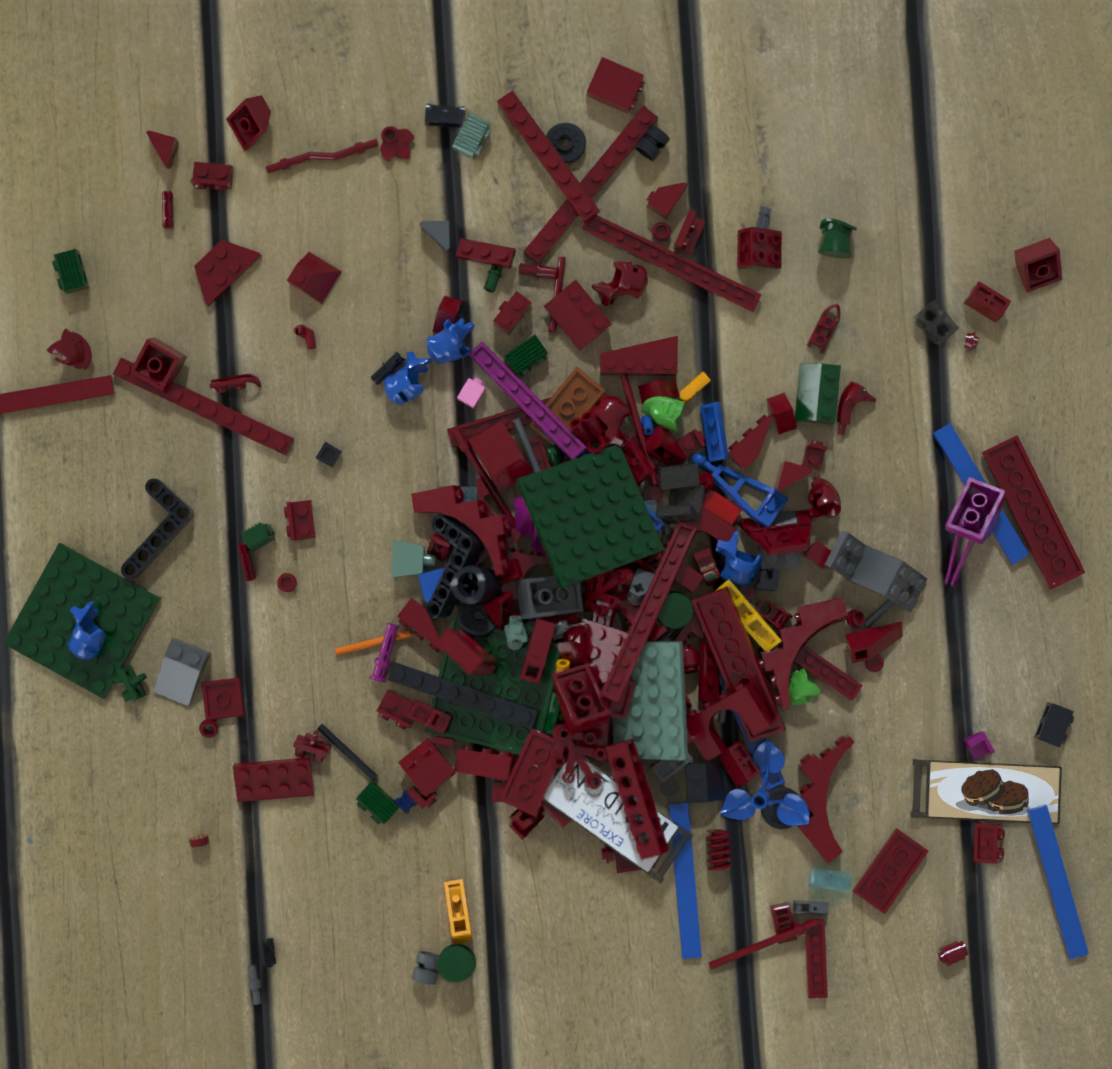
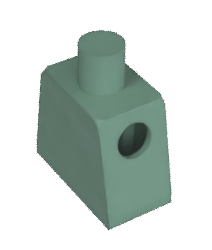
(409, 559)

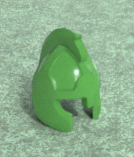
(664, 411)
(800, 687)

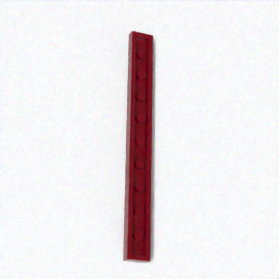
(591, 183)
(672, 262)
(211, 410)
(648, 612)

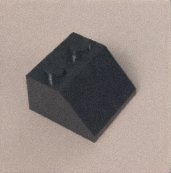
(705, 781)

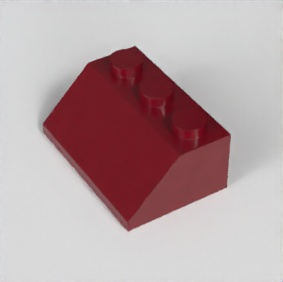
(577, 315)

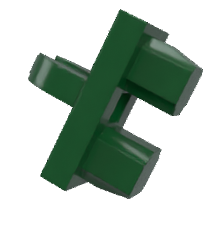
(132, 683)

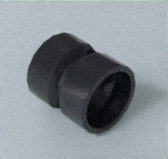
(651, 144)

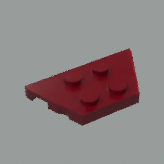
(222, 268)

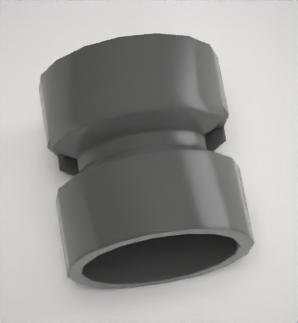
(426, 968)

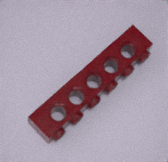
(640, 789)

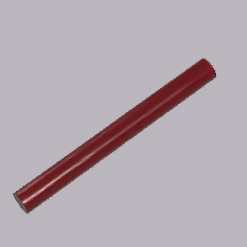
(557, 288)

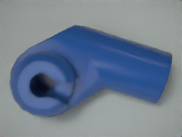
(647, 425)

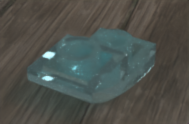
(830, 880)

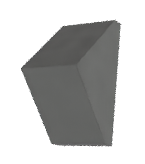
(439, 232)

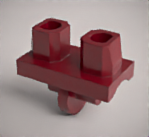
(311, 744)

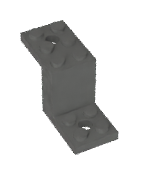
(876, 571)

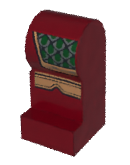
(707, 566)

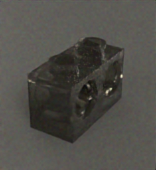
(940, 318)

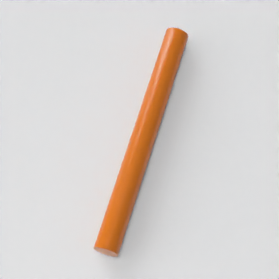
(369, 643)

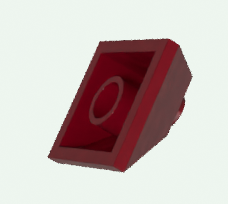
(250, 120)
(314, 277)

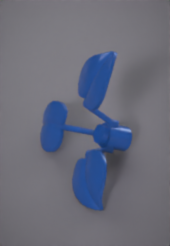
(739, 806)

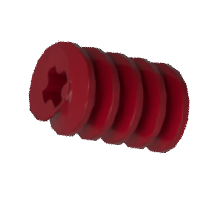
(719, 849)

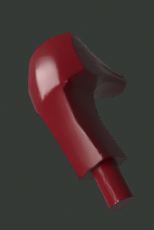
(850, 396)

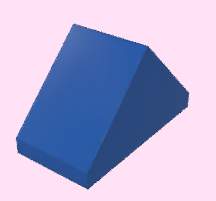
(429, 582)

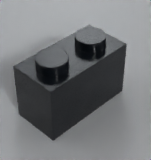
(1054, 724)

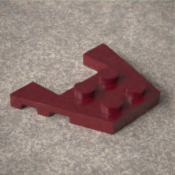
(781, 538)

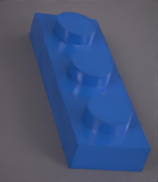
(714, 431)

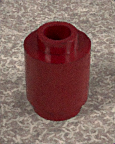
(953, 953)

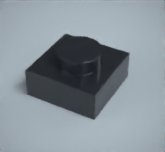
(328, 454)

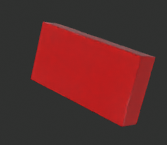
(721, 507)

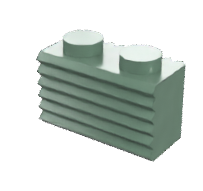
(471, 136)

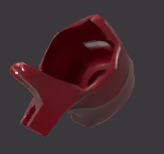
(626, 281)
(611, 414)

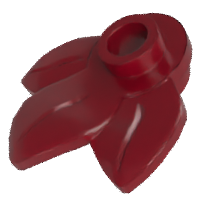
(398, 145)

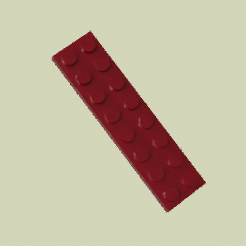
(1033, 512)
(735, 653)

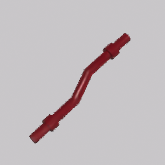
(285, 163)

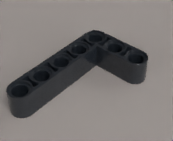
(161, 531)
(465, 554)

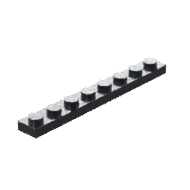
(463, 695)

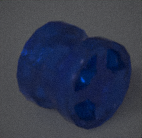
(405, 802)

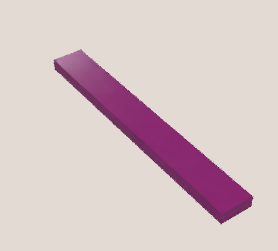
(527, 401)

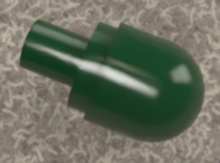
(554, 455)

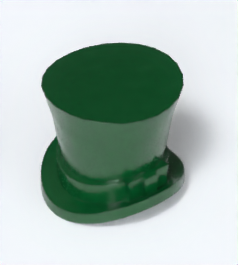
(836, 238)
(676, 610)
(456, 963)

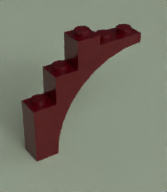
(473, 514)
(812, 620)
(819, 773)

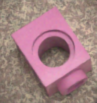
(472, 392)

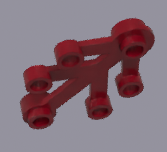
(622, 576)
(575, 754)

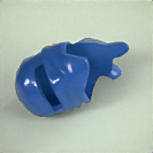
(446, 344)
(405, 384)
(738, 565)
(86, 636)

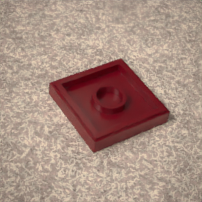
(223, 698)

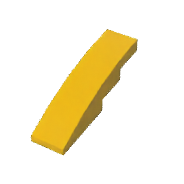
(752, 620)

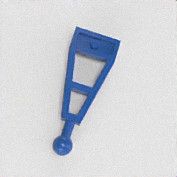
(770, 506)

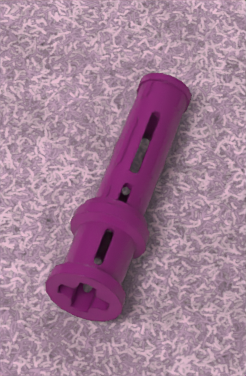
(382, 662)

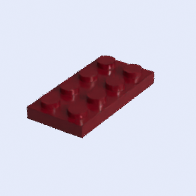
(532, 774)
(273, 779)
(890, 870)

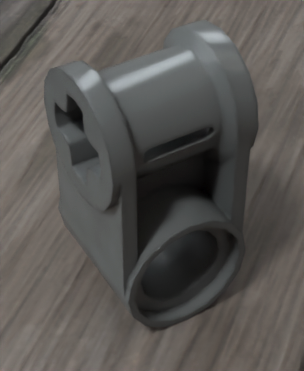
(639, 586)

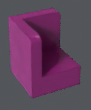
(978, 745)

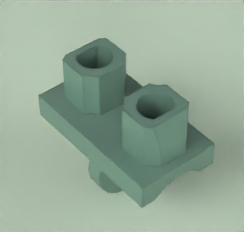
(515, 633)

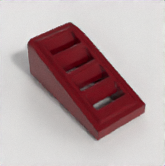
(781, 907)

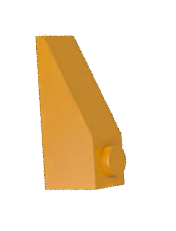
(458, 912)

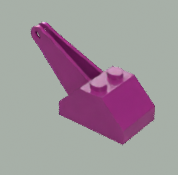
(972, 519)

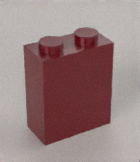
(615, 85)

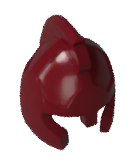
(73, 348)
(823, 499)

